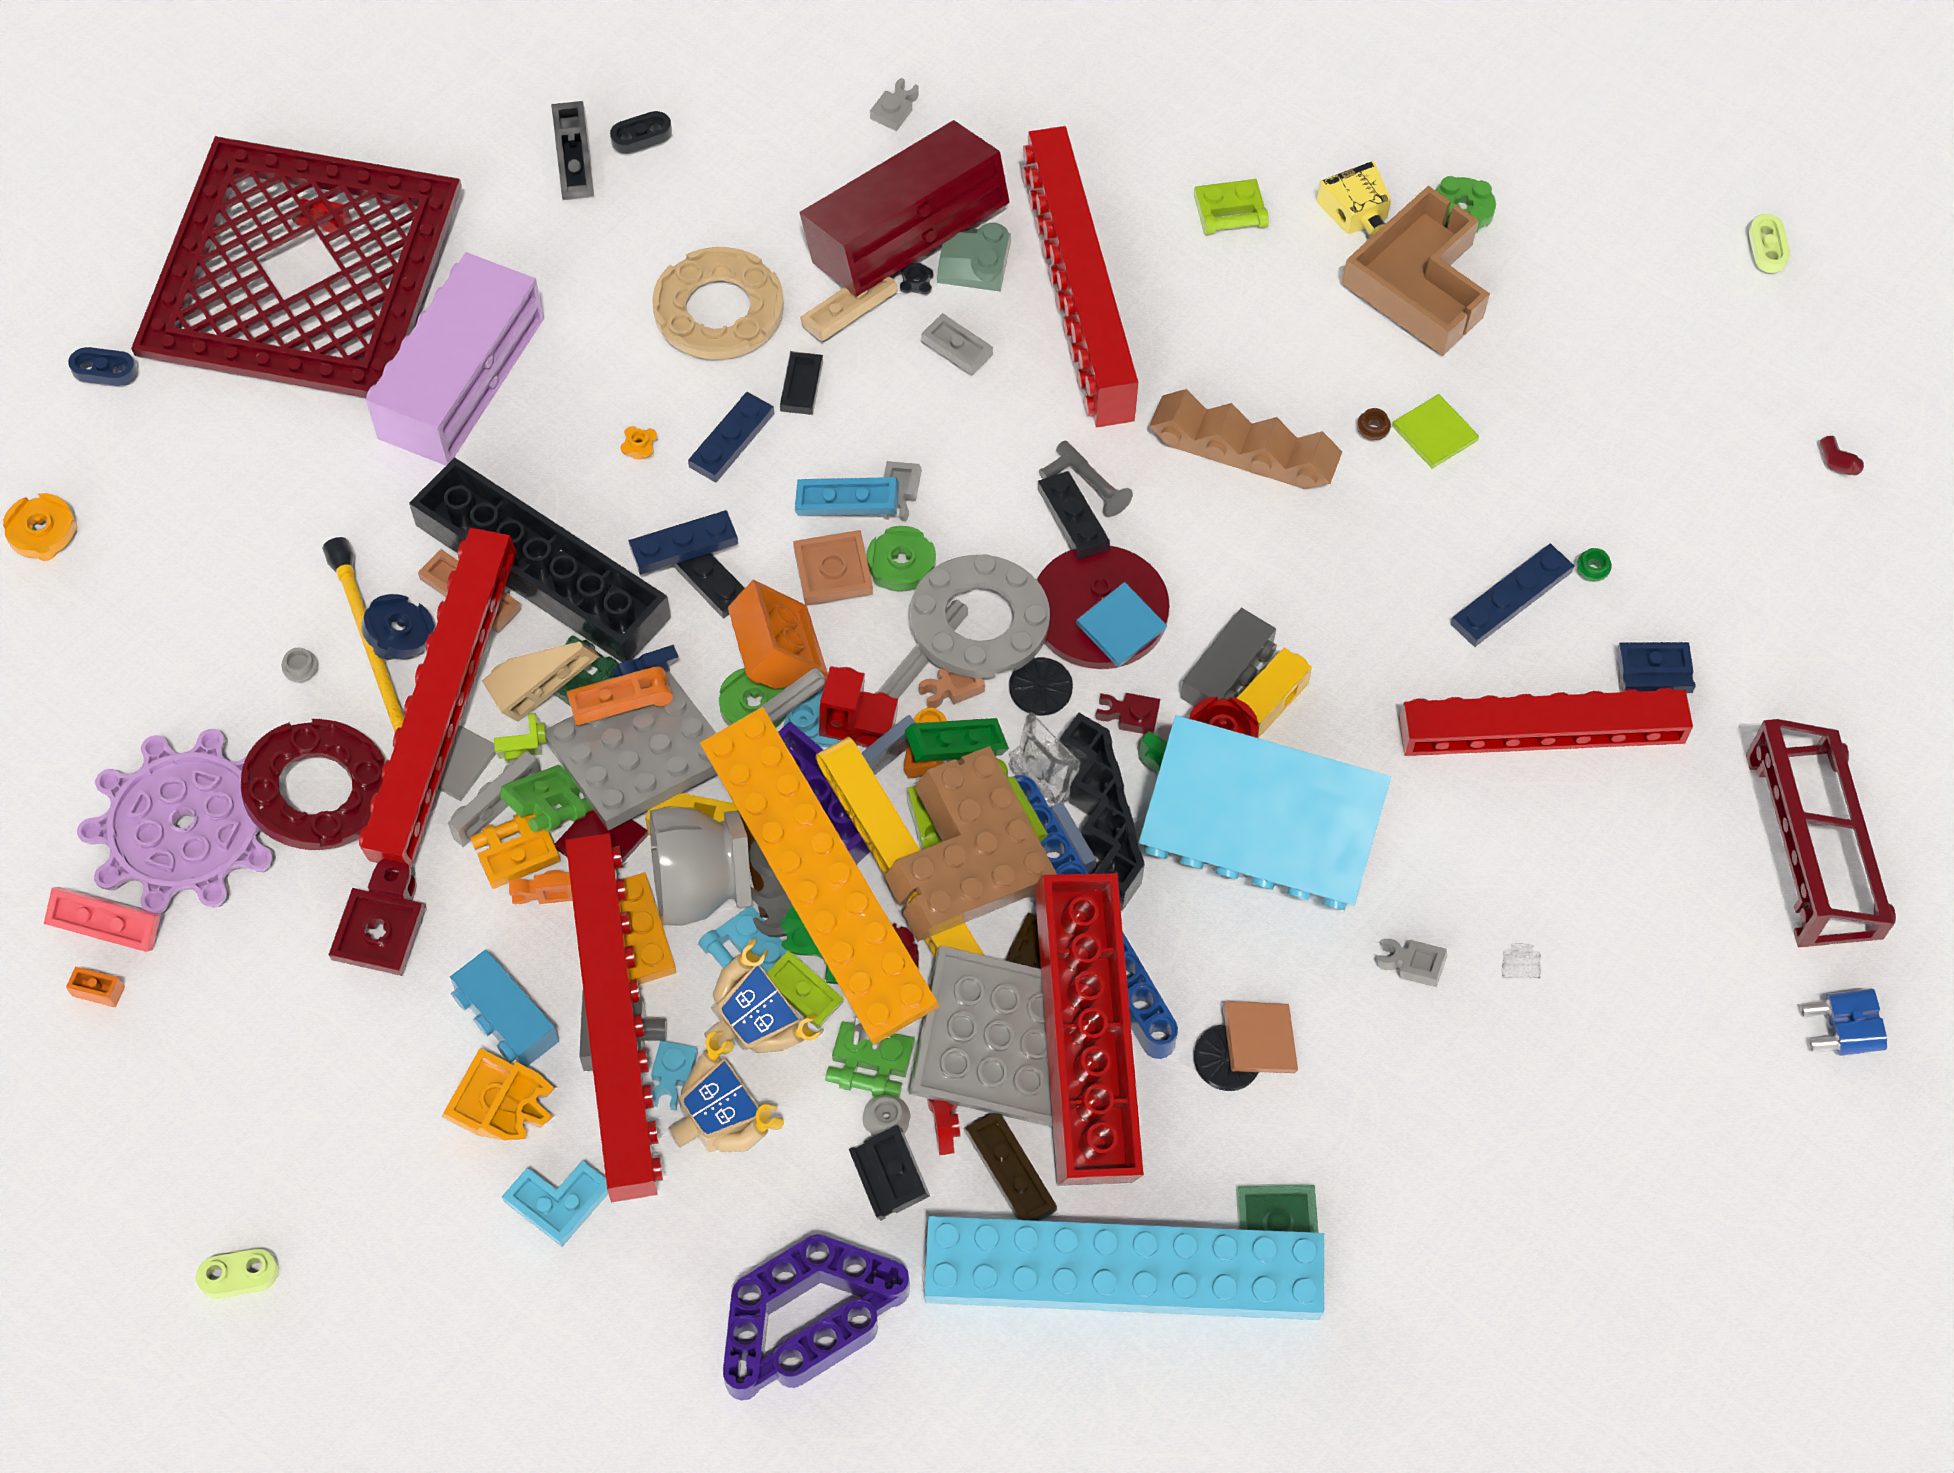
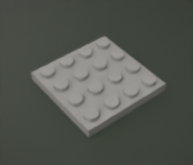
(635, 756)
(985, 1038)

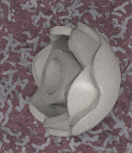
(885, 1104)

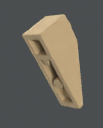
(532, 678)

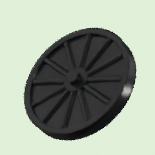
(1041, 686)
(1213, 1062)

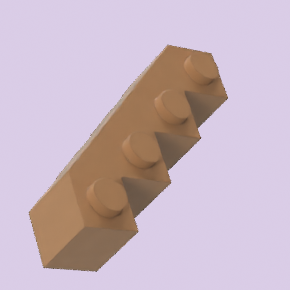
(1257, 447)

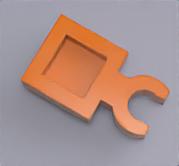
(546, 888)

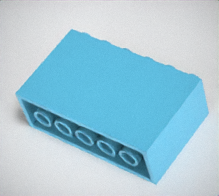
(1264, 812)

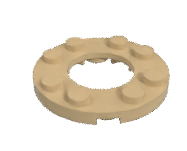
(712, 265)

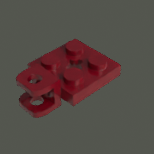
(385, 903)

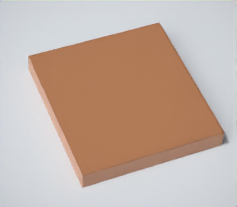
(1260, 1037)

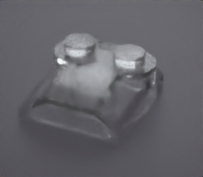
(1044, 761)

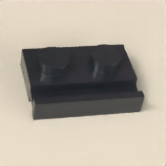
(889, 1172)

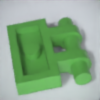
(540, 792)
(888, 1060)

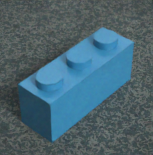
(503, 1010)

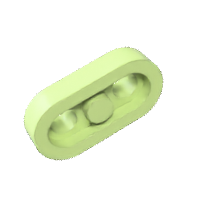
(1769, 250)
(235, 1273)

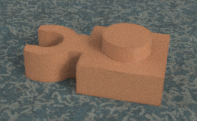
(952, 686)

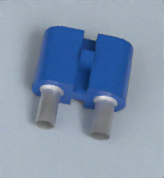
(1854, 1022)

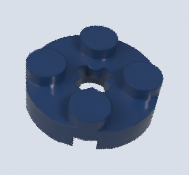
(391, 642)

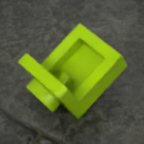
(514, 746)

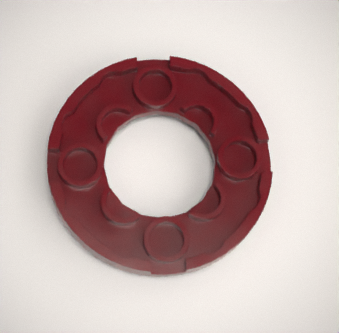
(295, 742)

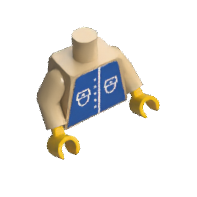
(754, 1009)
(719, 1105)

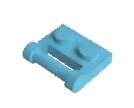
(739, 931)

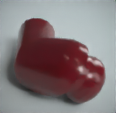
(1840, 460)

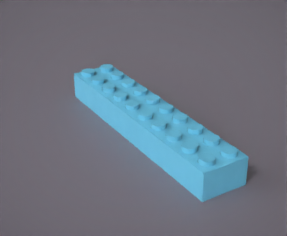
(1125, 1268)

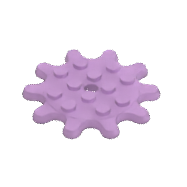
(144, 817)

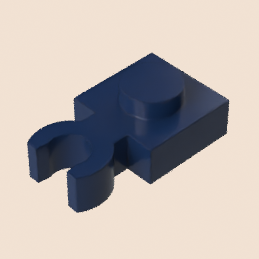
(659, 658)

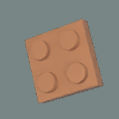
(833, 567)

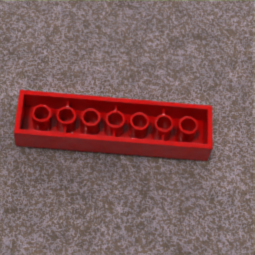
(1088, 1030)

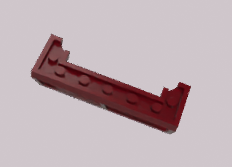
(1772, 760)

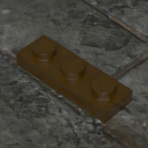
(1011, 1168)

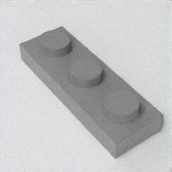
(487, 804)

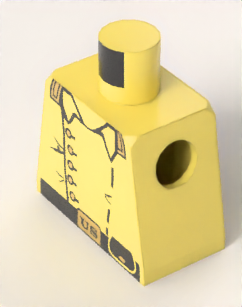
(1356, 199)

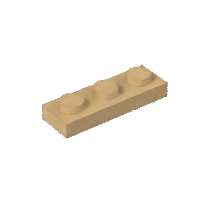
(845, 308)

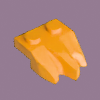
(498, 1098)

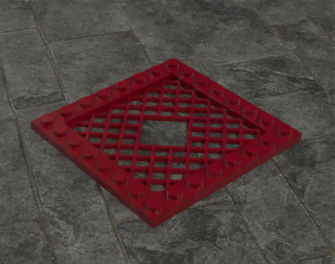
(236, 160)

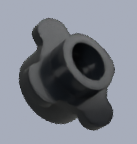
(919, 272)

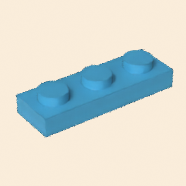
(847, 496)

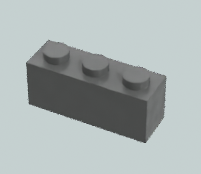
(1230, 659)

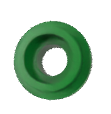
(1595, 557)

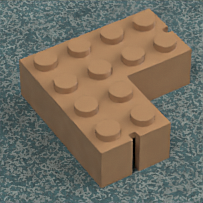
(1409, 272)
(985, 853)

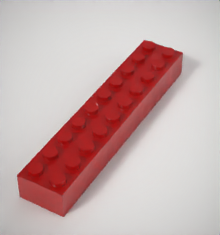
(1080, 277)

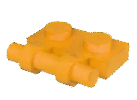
(517, 856)

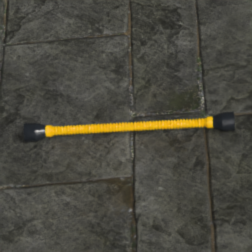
(340, 559)

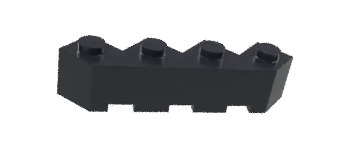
(1100, 793)

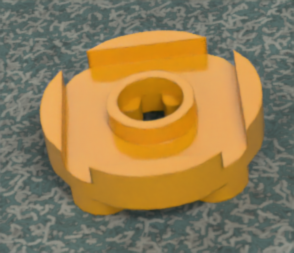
(43, 542)

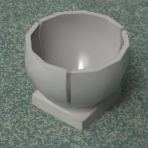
(698, 863)

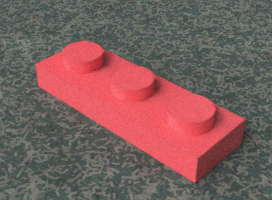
(102, 919)

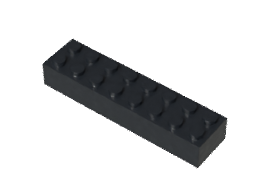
(550, 564)

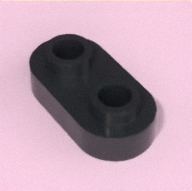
(640, 132)

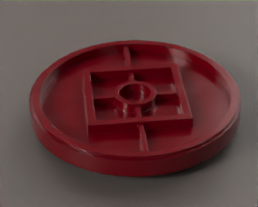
(1080, 584)

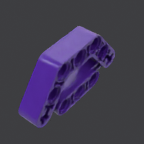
(873, 1302)

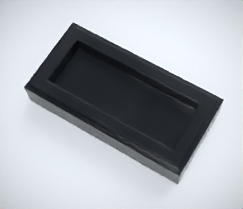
(801, 383)

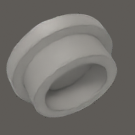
(299, 664)

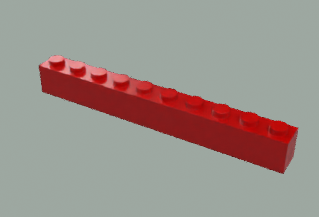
(438, 698)
(611, 1019)

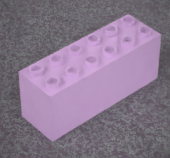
(455, 358)

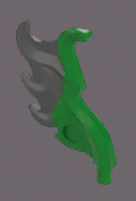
(782, 916)

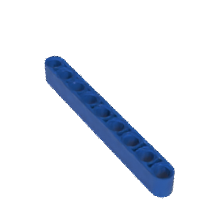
(1139, 985)

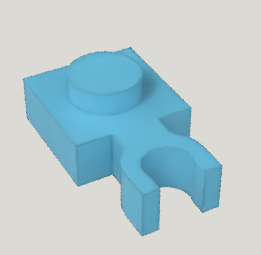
(672, 1069)

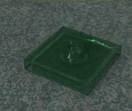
(1277, 1208)

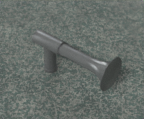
(1116, 499)

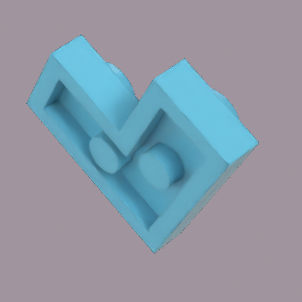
(561, 1210)

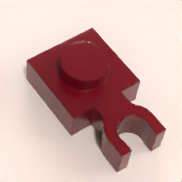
(1135, 713)

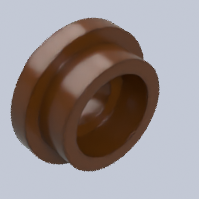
(1374, 417)

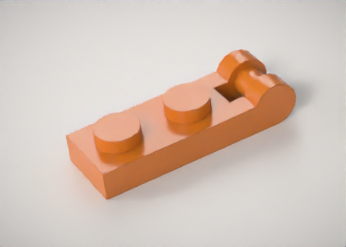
(620, 695)

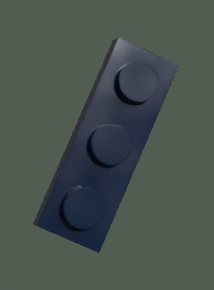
(731, 437)
(683, 542)

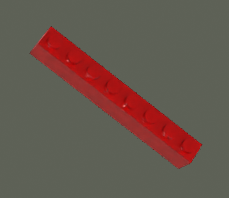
(1545, 722)

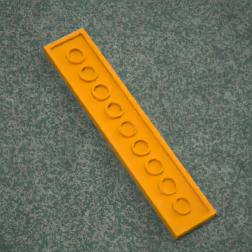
(819, 876)

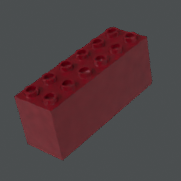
(905, 207)

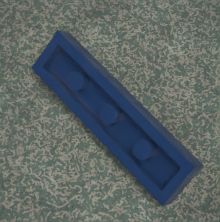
(1512, 595)

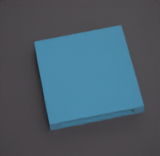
(1121, 624)

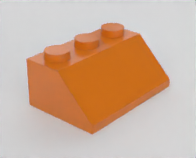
(774, 636)

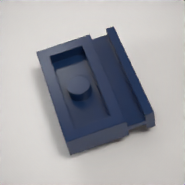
(1655, 666)

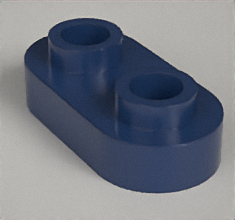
(105, 366)

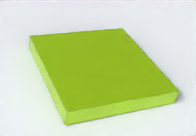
(1435, 431)

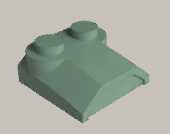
(976, 258)

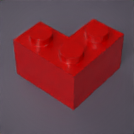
(853, 712)

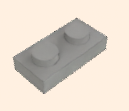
(957, 344)

